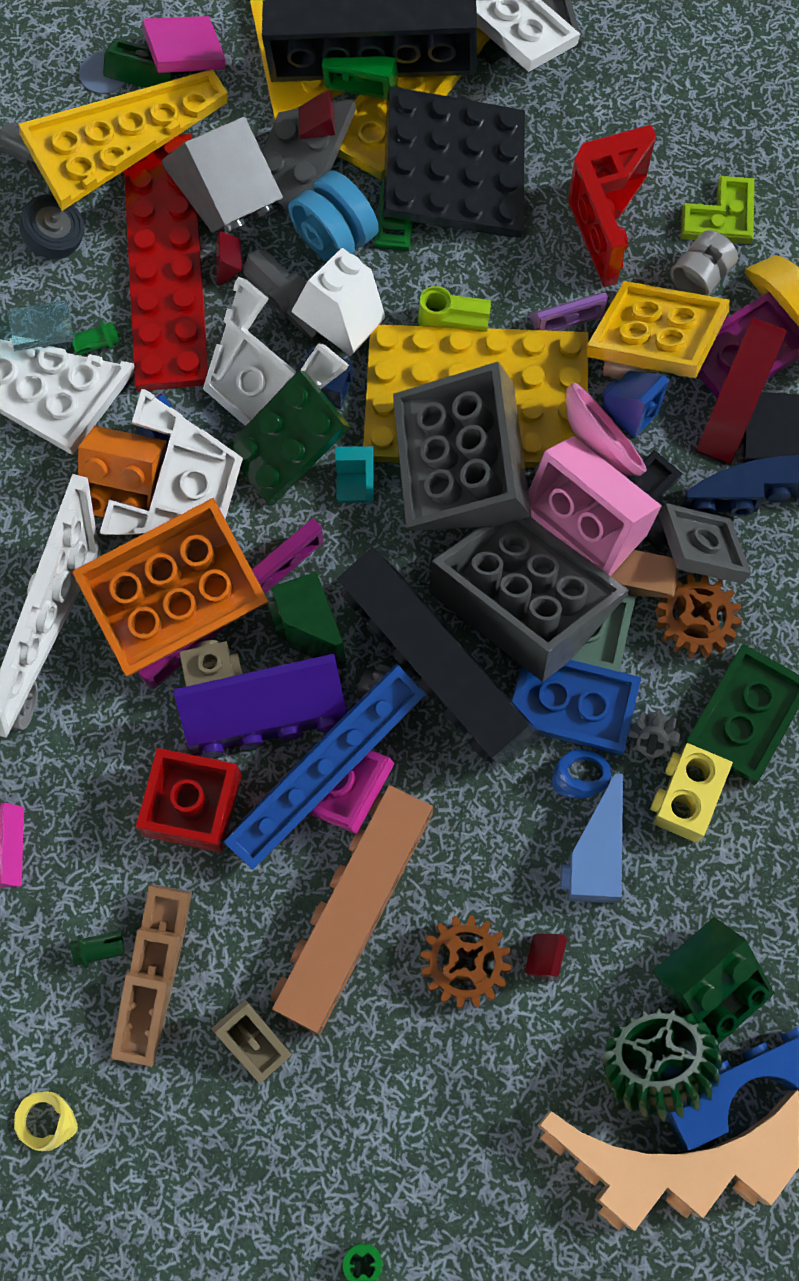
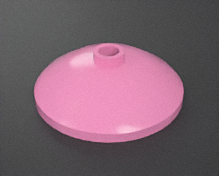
(600, 432)

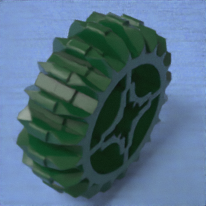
(672, 1076)

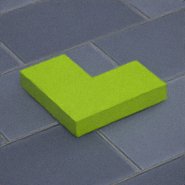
(730, 217)

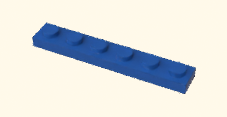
(324, 766)

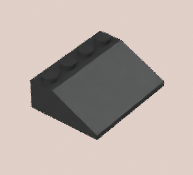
(461, 451)
(525, 592)

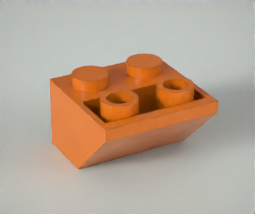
(120, 467)

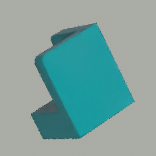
(355, 474)

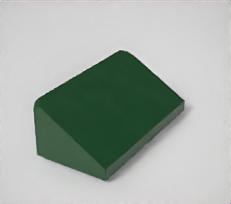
(132, 65)

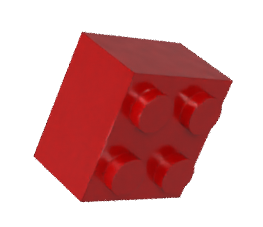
(189, 800)

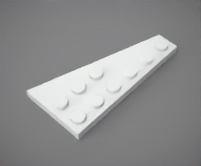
(58, 391)
(49, 598)

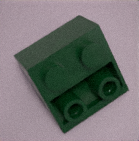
(715, 979)

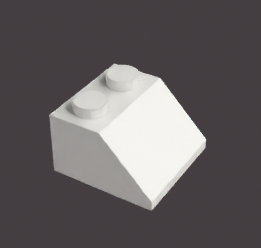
(342, 302)

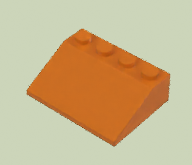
(170, 587)

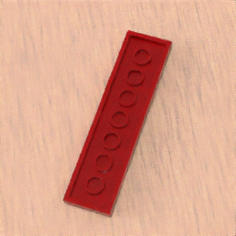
(164, 277)

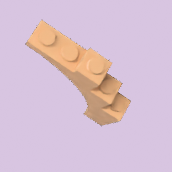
(757, 1159)

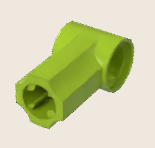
(454, 310)

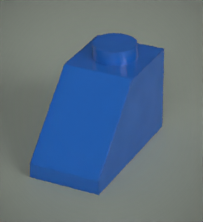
(634, 400)

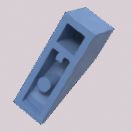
(596, 861)

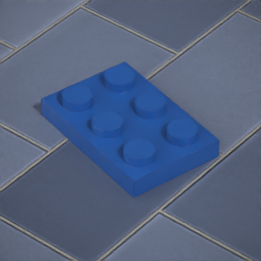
(580, 705)

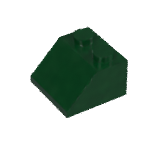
(306, 619)

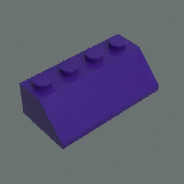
(261, 706)

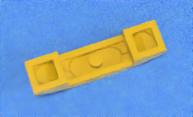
(780, 279)

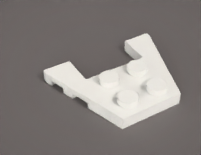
(245, 371)
(191, 473)

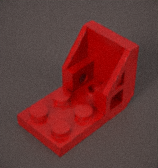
(601, 187)

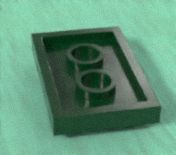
(288, 437)
(748, 713)

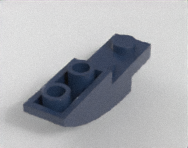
(745, 486)

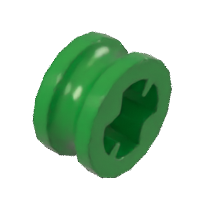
(362, 1249)

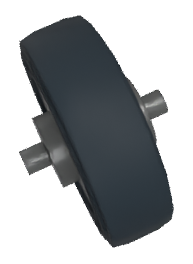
(49, 229)

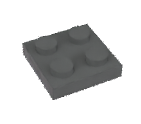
(704, 543)

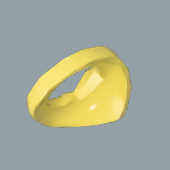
(66, 1126)

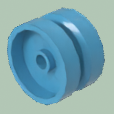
(333, 216)

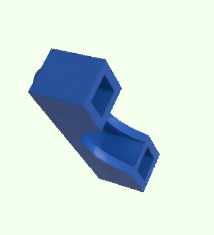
(761, 1062)

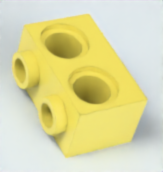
(698, 796)

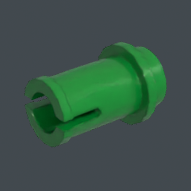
(96, 338)

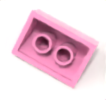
(590, 504)

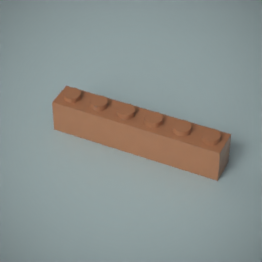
(352, 911)

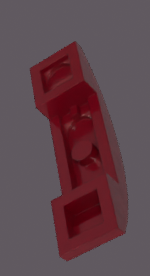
(741, 391)

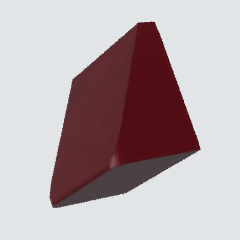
(317, 117)
(227, 257)
(546, 956)

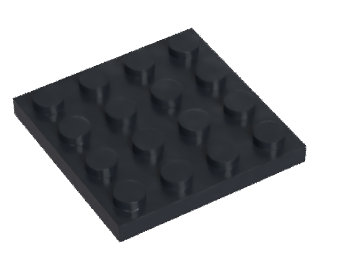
(454, 163)

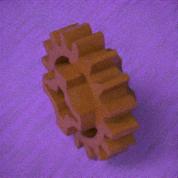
(704, 599)
(477, 978)

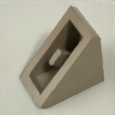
(251, 1041)

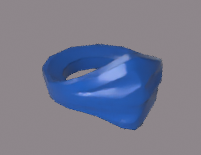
(576, 788)

